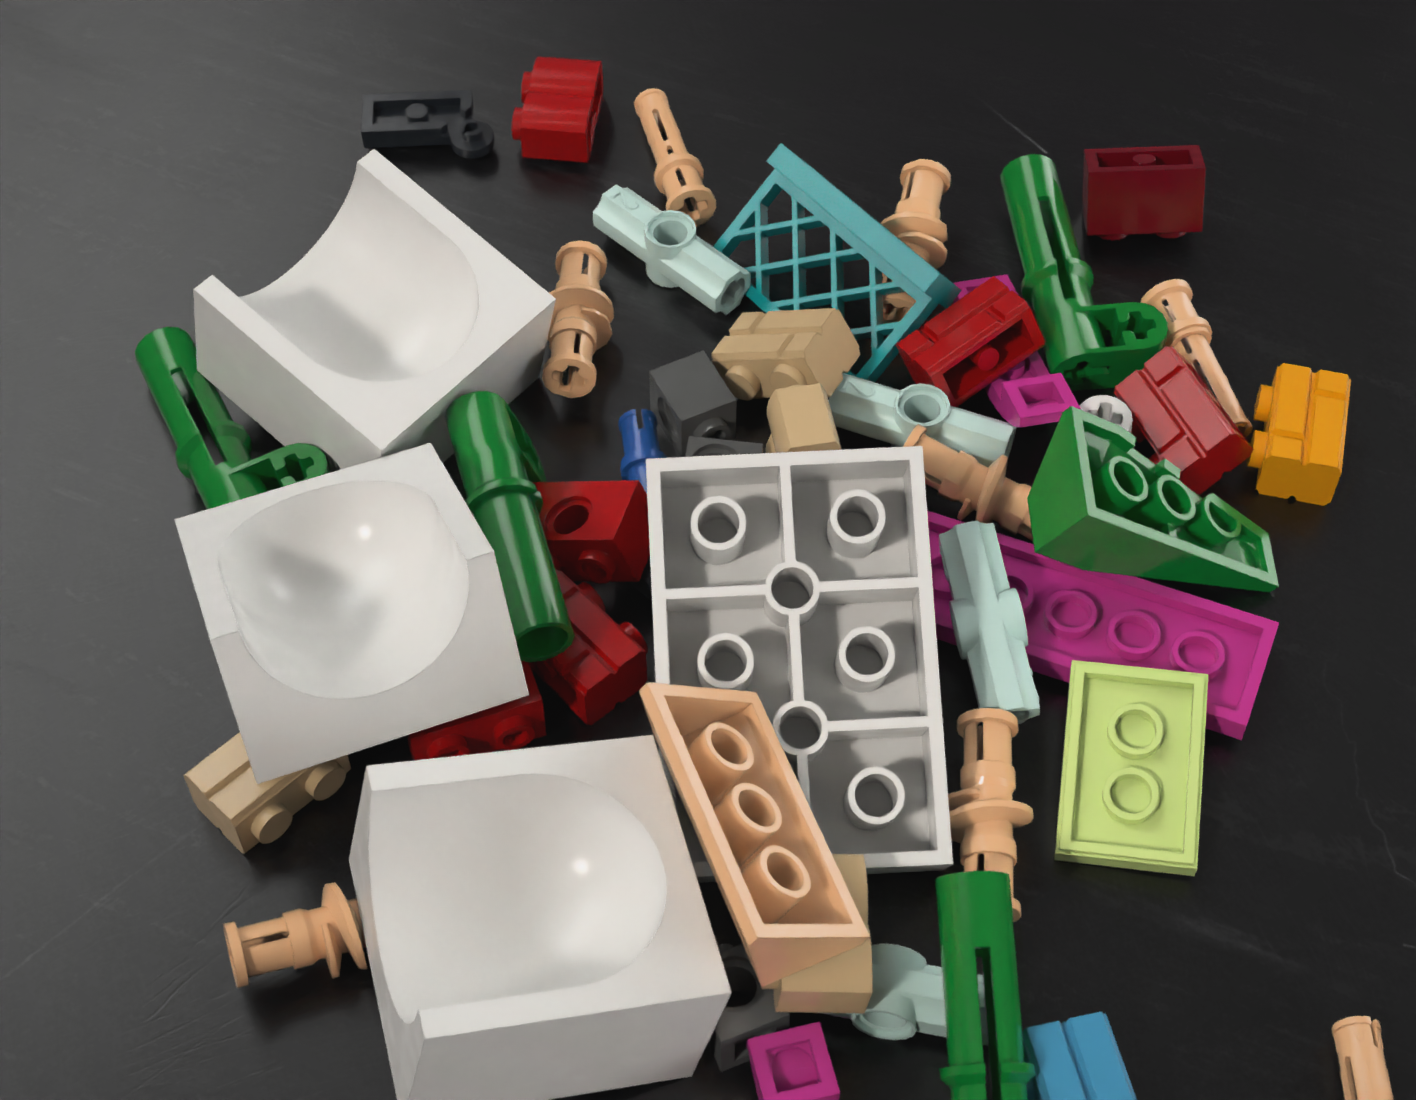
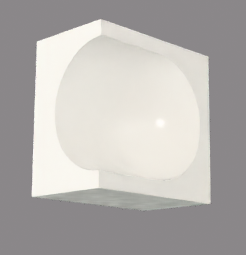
(376, 327)
(351, 610)
(534, 923)

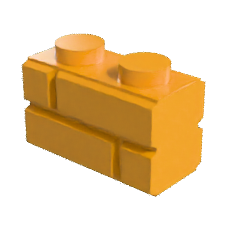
(1301, 435)

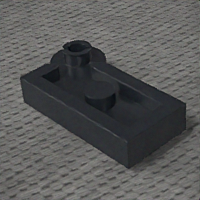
(425, 121)

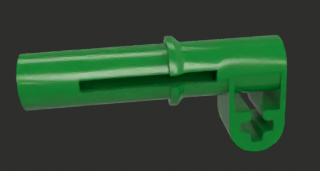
(1060, 287)
(171, 374)
(497, 476)
(977, 923)

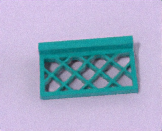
(847, 223)

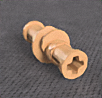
(918, 224)
(578, 320)
(977, 487)
(984, 807)
(298, 938)

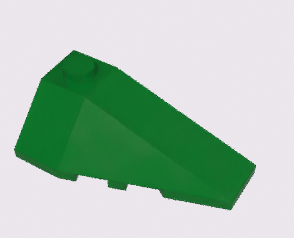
(1124, 515)

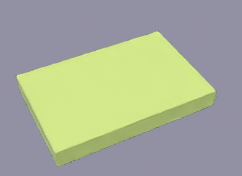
(1132, 768)

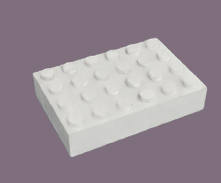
(820, 598)

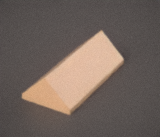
(754, 827)

